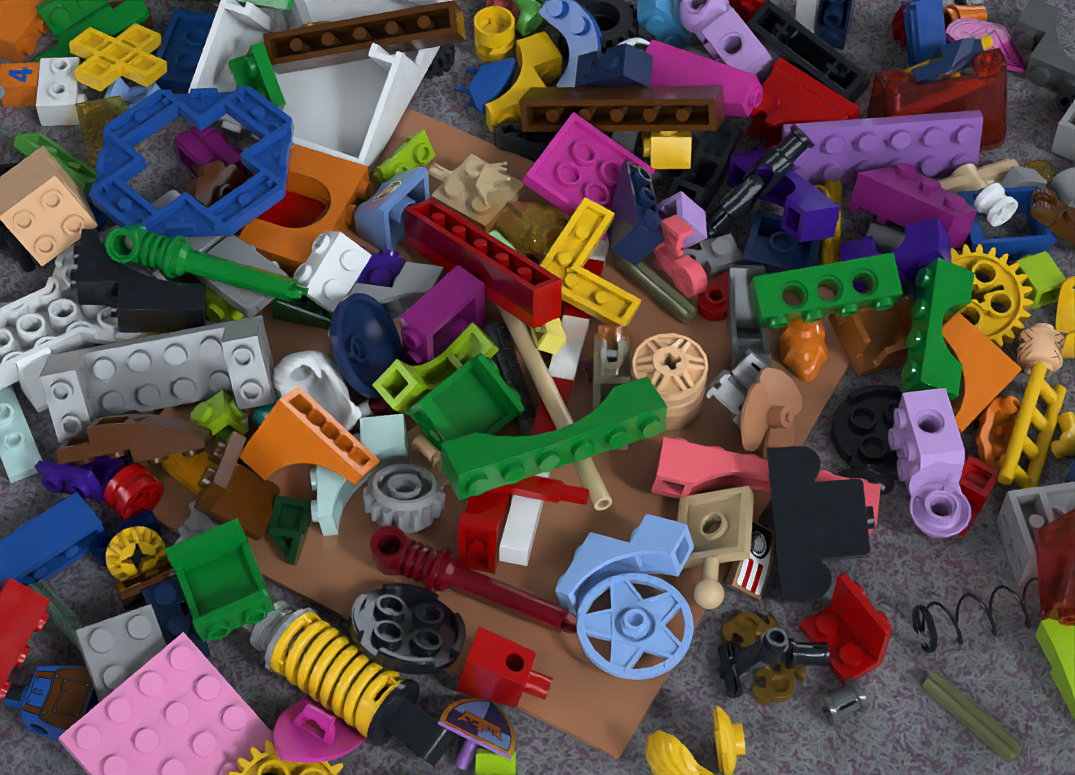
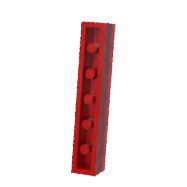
(508, 276)

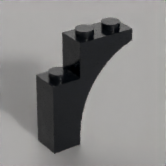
(135, 299)

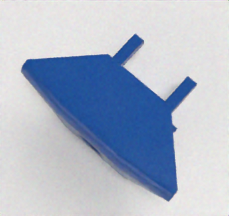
(489, 83)

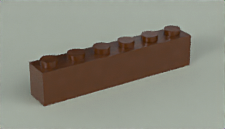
(352, 38)
(625, 108)

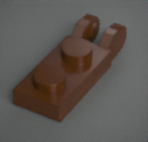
(1053, 214)

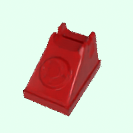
(795, 98)

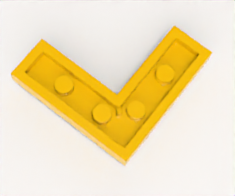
(579, 285)

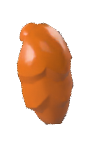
(803, 348)
(995, 419)

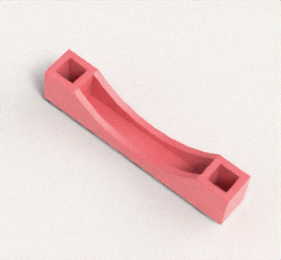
(697, 469)

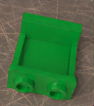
(467, 403)
(221, 580)

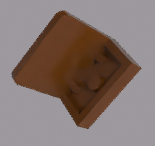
(234, 491)

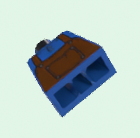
(53, 699)

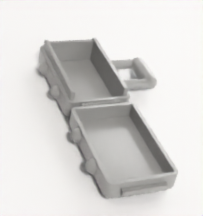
(229, 248)

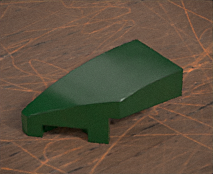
(290, 525)

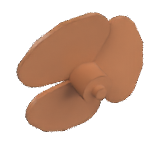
(770, 408)

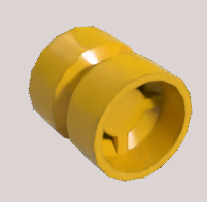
(494, 34)

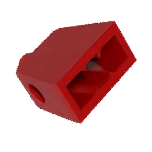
(501, 671)

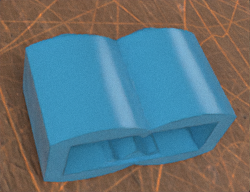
(663, 21)

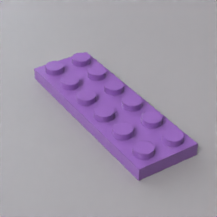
(929, 142)

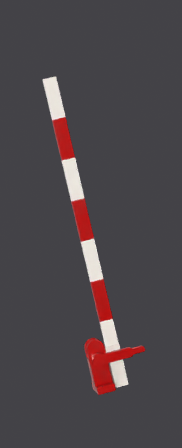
(505, 519)

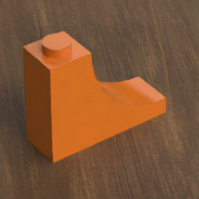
(984, 369)
(305, 433)

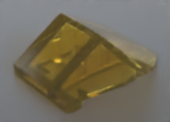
(92, 119)

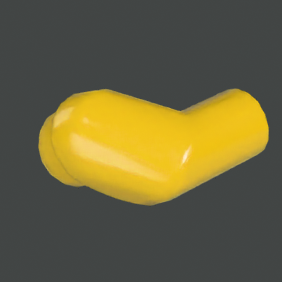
(1066, 443)

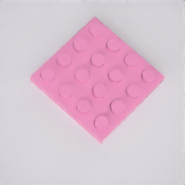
(168, 721)

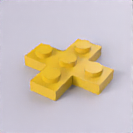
(113, 57)

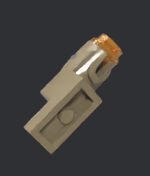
(610, 363)

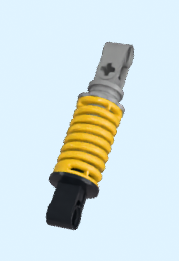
(347, 681)

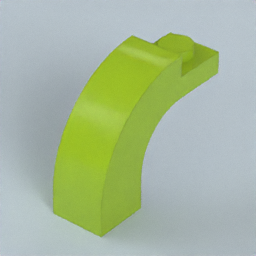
(406, 384)

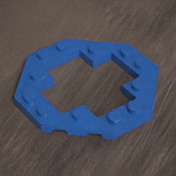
(185, 215)

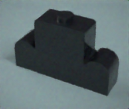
(807, 51)
(813, 522)

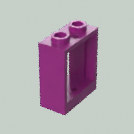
(442, 316)

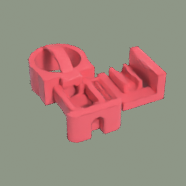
(685, 271)

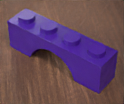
(807, 211)

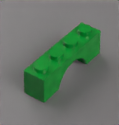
(940, 293)

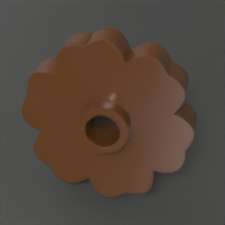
(215, 182)

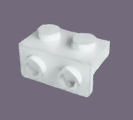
(331, 268)

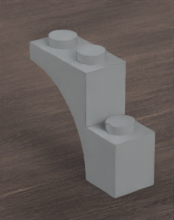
(407, 288)

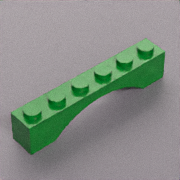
(489, 461)

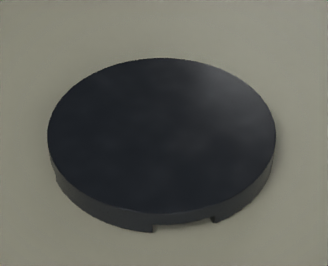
(863, 425)
(406, 629)

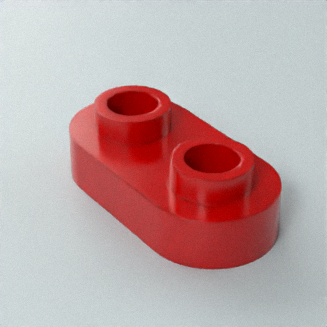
(712, 309)

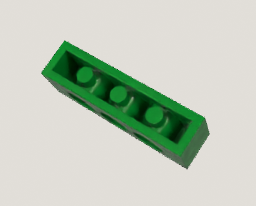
(876, 272)

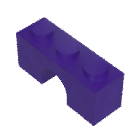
(920, 247)

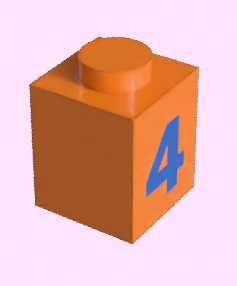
(19, 83)

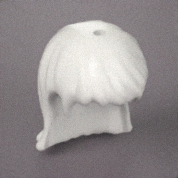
(320, 380)

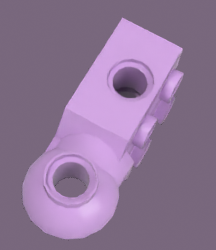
(726, 36)
(931, 461)

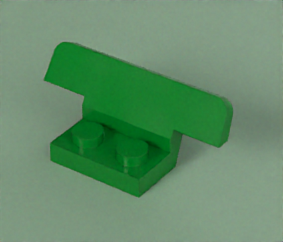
(72, 17)

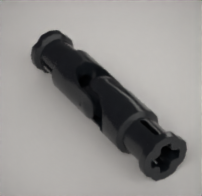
(739, 200)

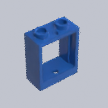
(1016, 247)

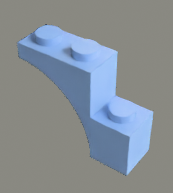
(654, 548)

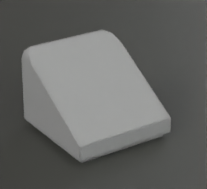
(1022, 177)

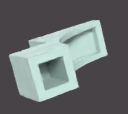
(384, 438)

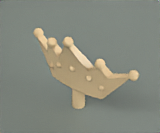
(488, 177)

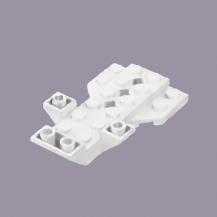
(53, 324)

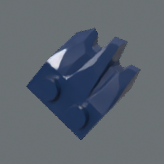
(948, 60)

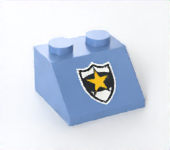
(382, 216)

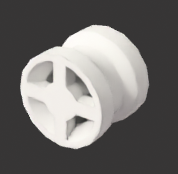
(995, 204)

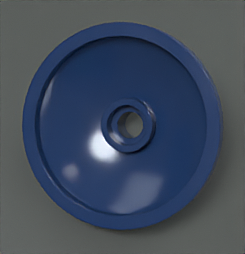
(363, 342)

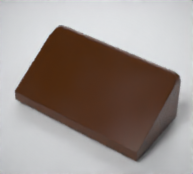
(130, 588)

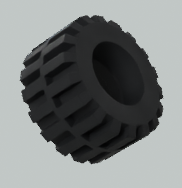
(615, 19)

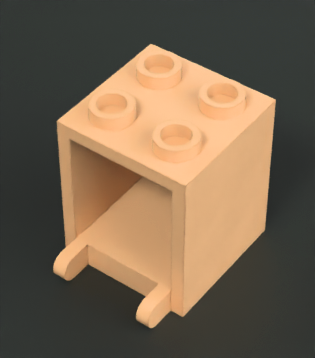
(43, 206)

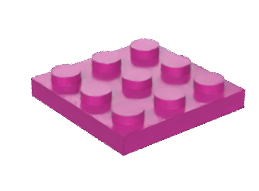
(579, 165)

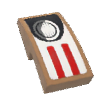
(751, 575)

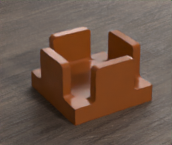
(875, 338)

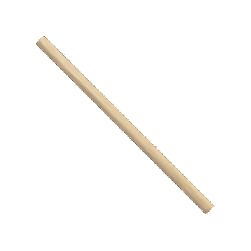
(555, 405)

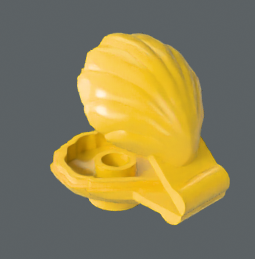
(671, 757)

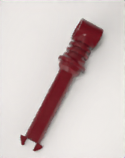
(442, 571)

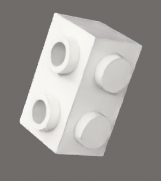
(59, 91)

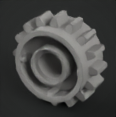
(404, 497)

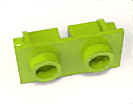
(412, 154)

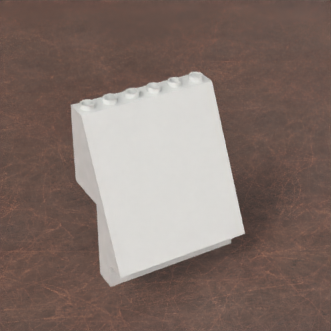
(334, 108)

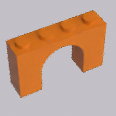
(322, 177)

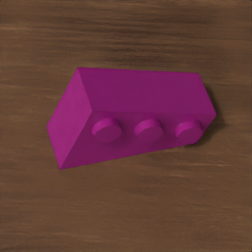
(909, 198)

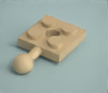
(727, 544)

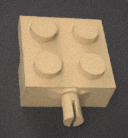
(460, 196)

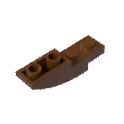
(146, 436)

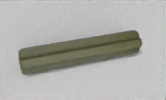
(659, 289)
(972, 716)

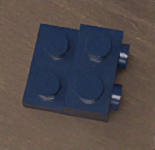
(776, 248)

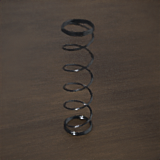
(930, 622)

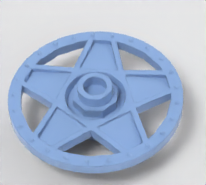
(634, 626)

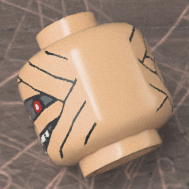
(1040, 345)

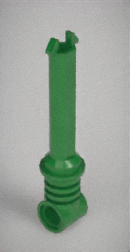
(177, 257)

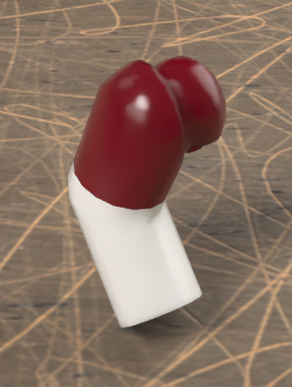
(374, 406)

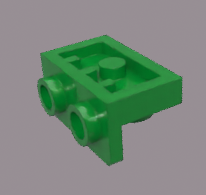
(257, 72)

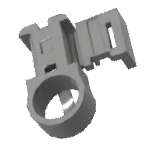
(734, 390)

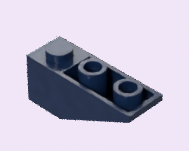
(834, 21)
(636, 218)

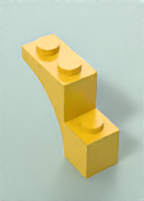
(539, 64)

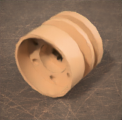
(677, 372)

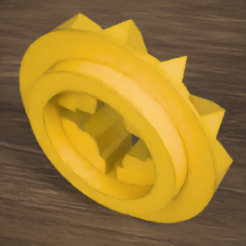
(123, 546)

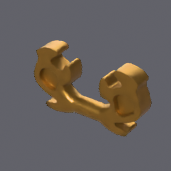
(778, 685)

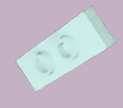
(16, 441)

